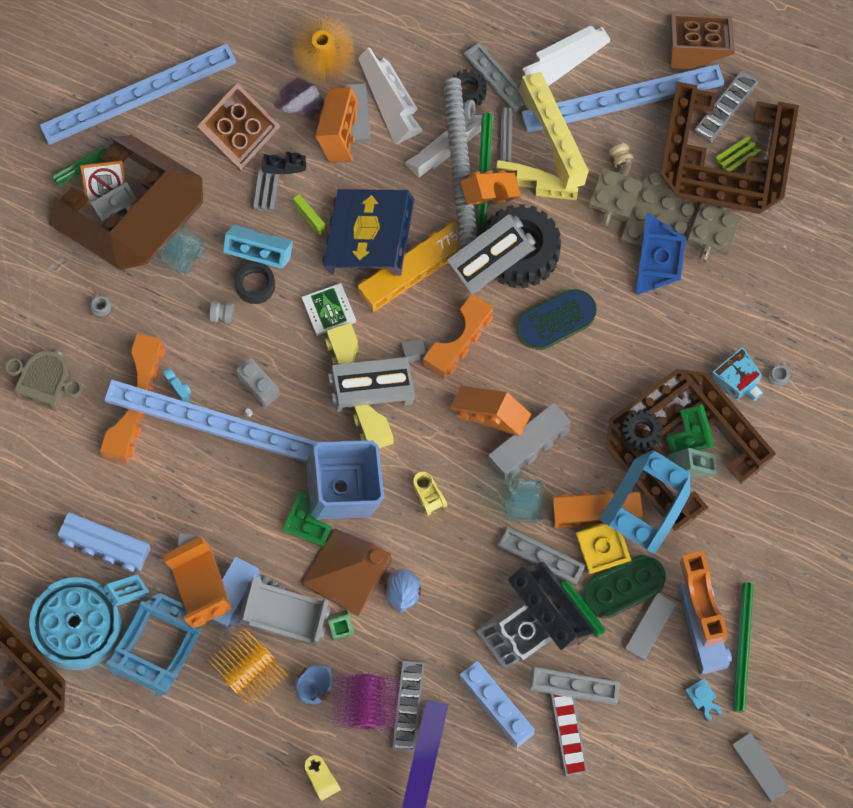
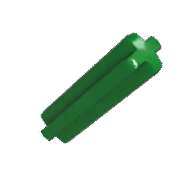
(75, 169)
(600, 630)

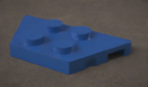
(660, 256)

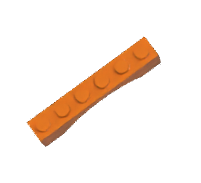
(121, 437)

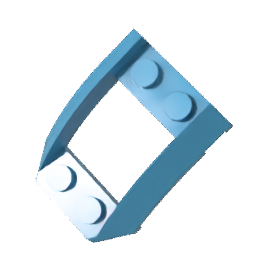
(631, 525)
(140, 670)

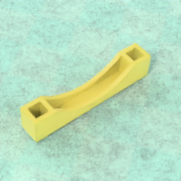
(567, 157)
(372, 424)

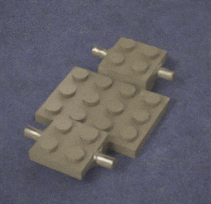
(629, 202)

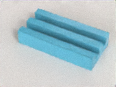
(110, 588)

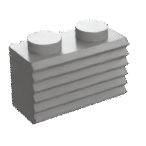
(258, 383)

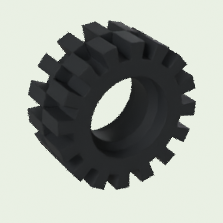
(477, 81)
(641, 418)

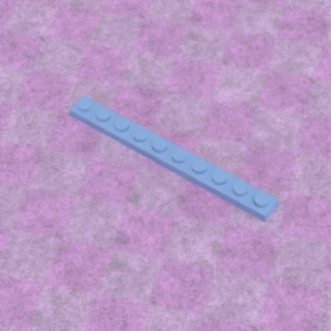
(137, 94)
(628, 96)
(209, 421)

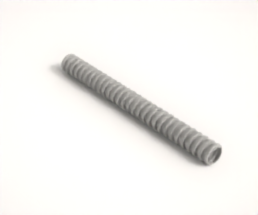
(459, 158)

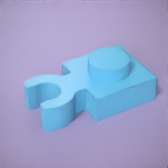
(180, 389)
(702, 697)

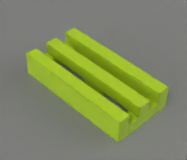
(751, 146)
(309, 215)

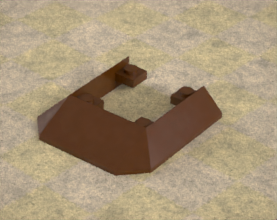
(762, 180)
(138, 236)
(666, 399)
(38, 692)

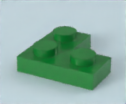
(697, 431)
(303, 526)

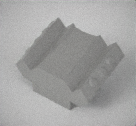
(513, 634)

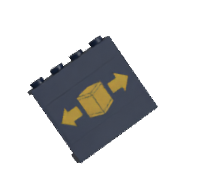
(369, 229)

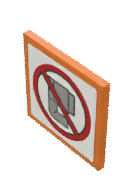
(101, 178)

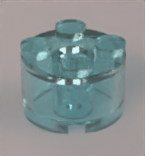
(182, 250)
(525, 500)

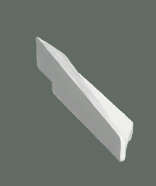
(567, 53)
(391, 97)
(439, 150)

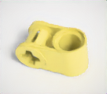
(430, 496)
(323, 780)

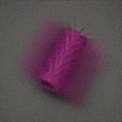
(365, 701)

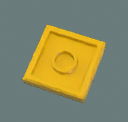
(602, 547)

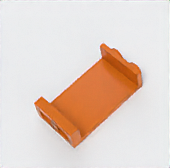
(198, 581)

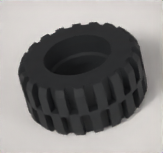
(548, 237)

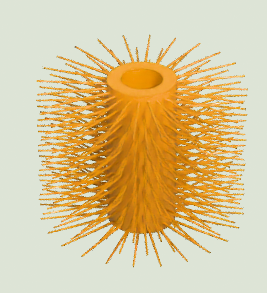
(323, 49)
(248, 667)

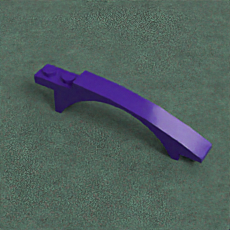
(425, 755)

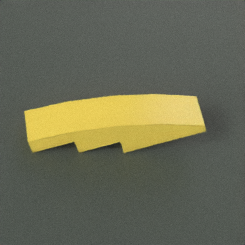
(545, 183)

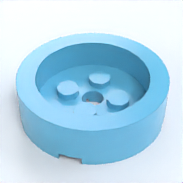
(90, 640)

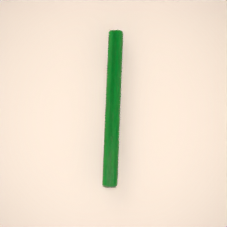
(484, 165)
(743, 647)

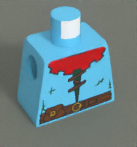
(738, 376)

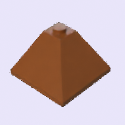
(699, 39)
(237, 125)
(347, 571)

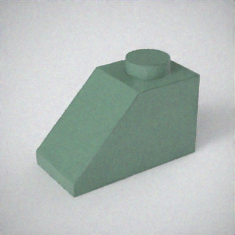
(695, 462)

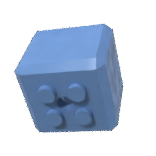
(349, 463)

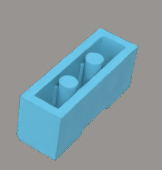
(258, 246)

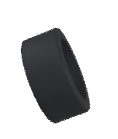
(255, 298)

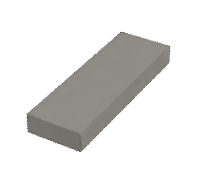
(361, 130)
(650, 627)
(760, 767)

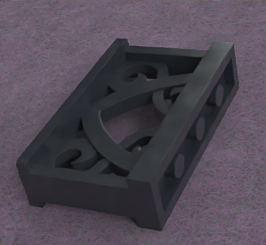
(551, 605)

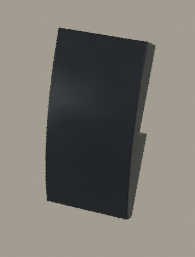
(290, 164)

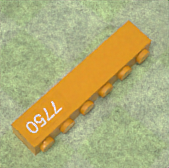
(418, 264)

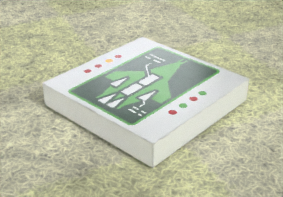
(328, 309)

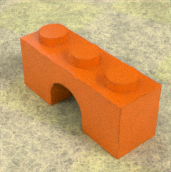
(488, 186)

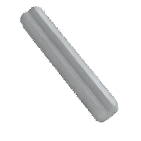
(506, 134)

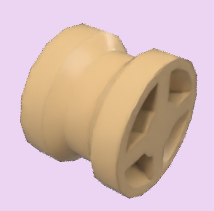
(621, 154)

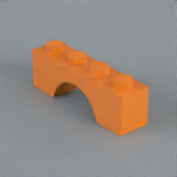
(443, 356)
(698, 583)

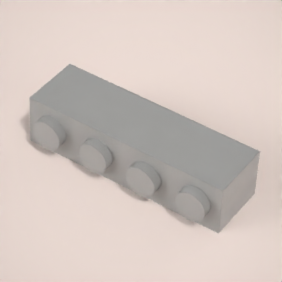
(536, 436)

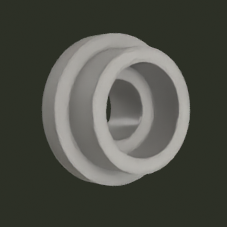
(98, 301)

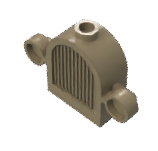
(44, 379)

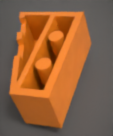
(336, 124)
(490, 409)

